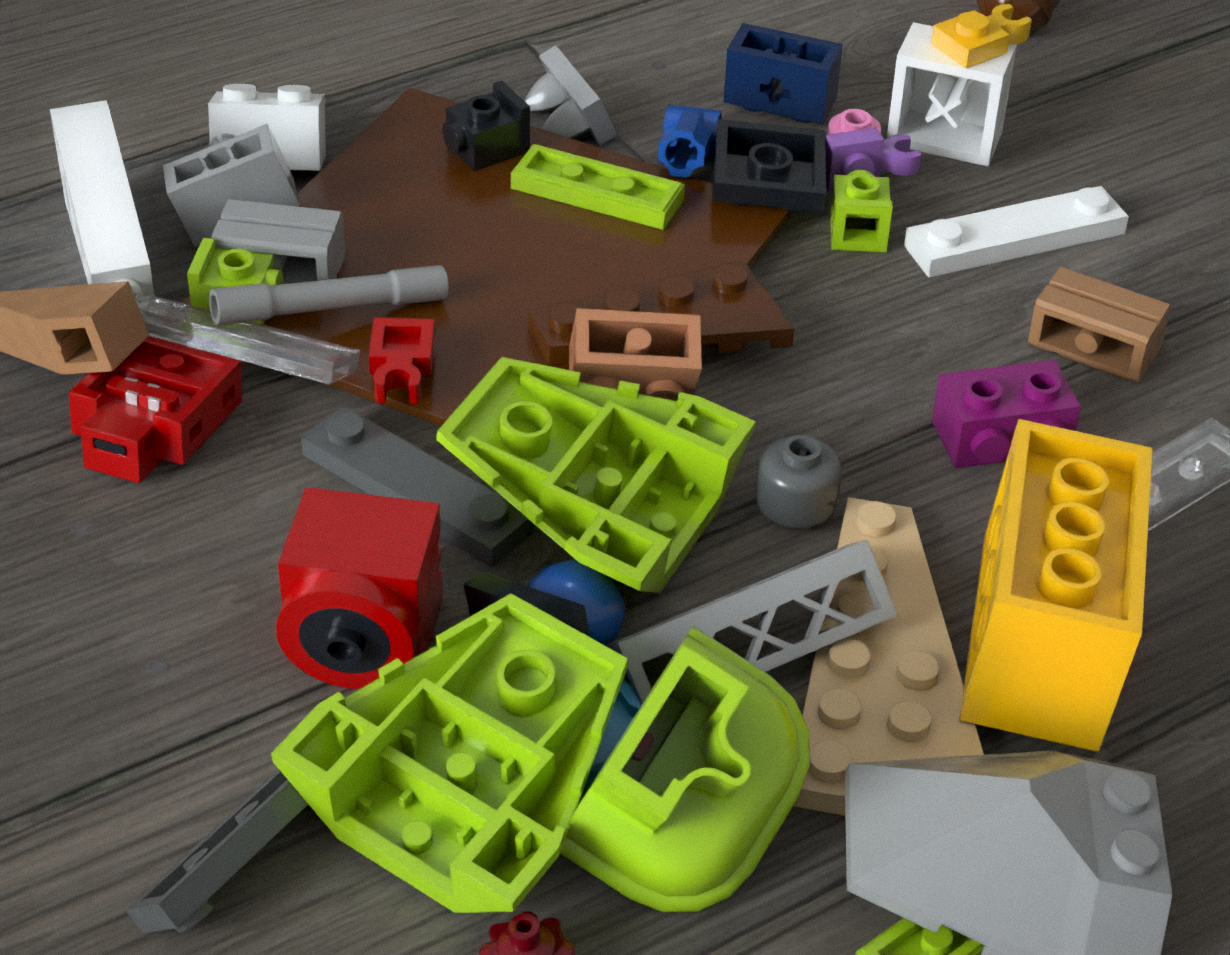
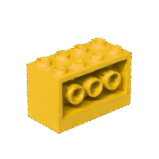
(1059, 586)

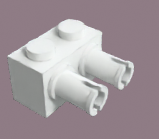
(292, 115)

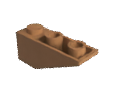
(72, 326)

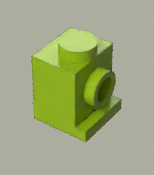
(862, 197)
(228, 268)

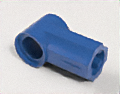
(687, 138)

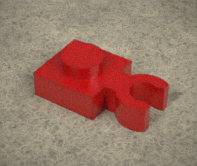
(400, 355)

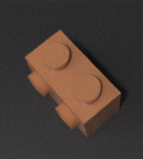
(637, 348)

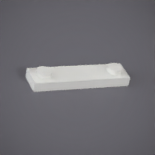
(1015, 231)

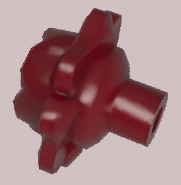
(527, 937)

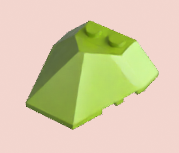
(599, 467)
(463, 756)

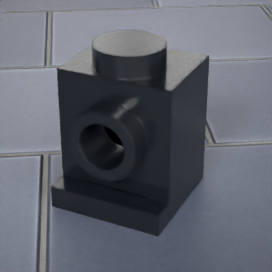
(488, 127)

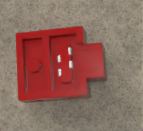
(153, 407)

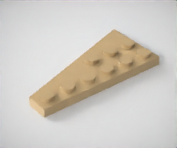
(891, 685)

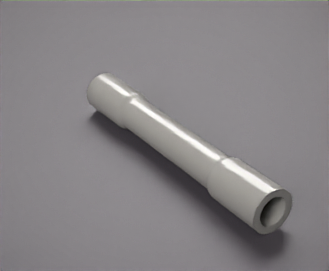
(264, 301)

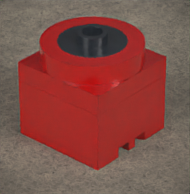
(358, 584)

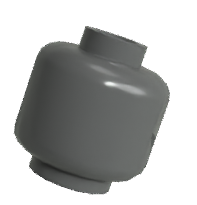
(798, 482)

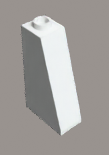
(100, 197)

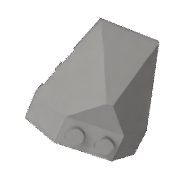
(1013, 850)

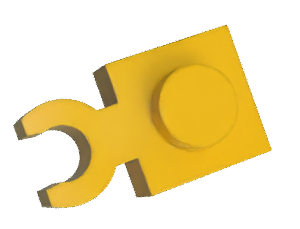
(977, 37)

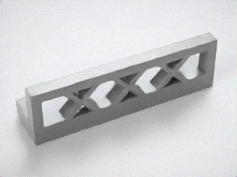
(765, 598)

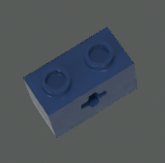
(782, 73)

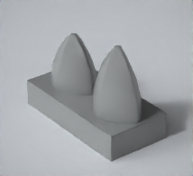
(574, 101)

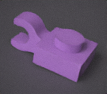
(869, 152)

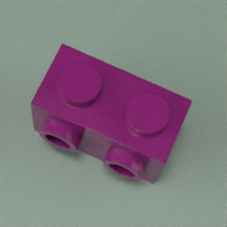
(981, 408)

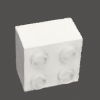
(945, 105)

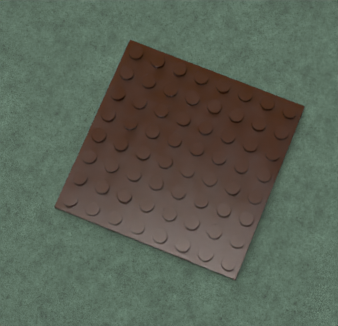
(501, 248)

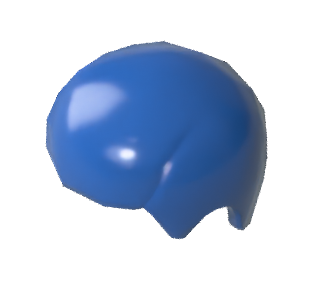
(587, 587)

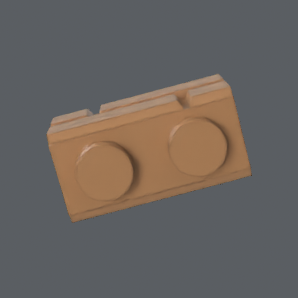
(1099, 324)

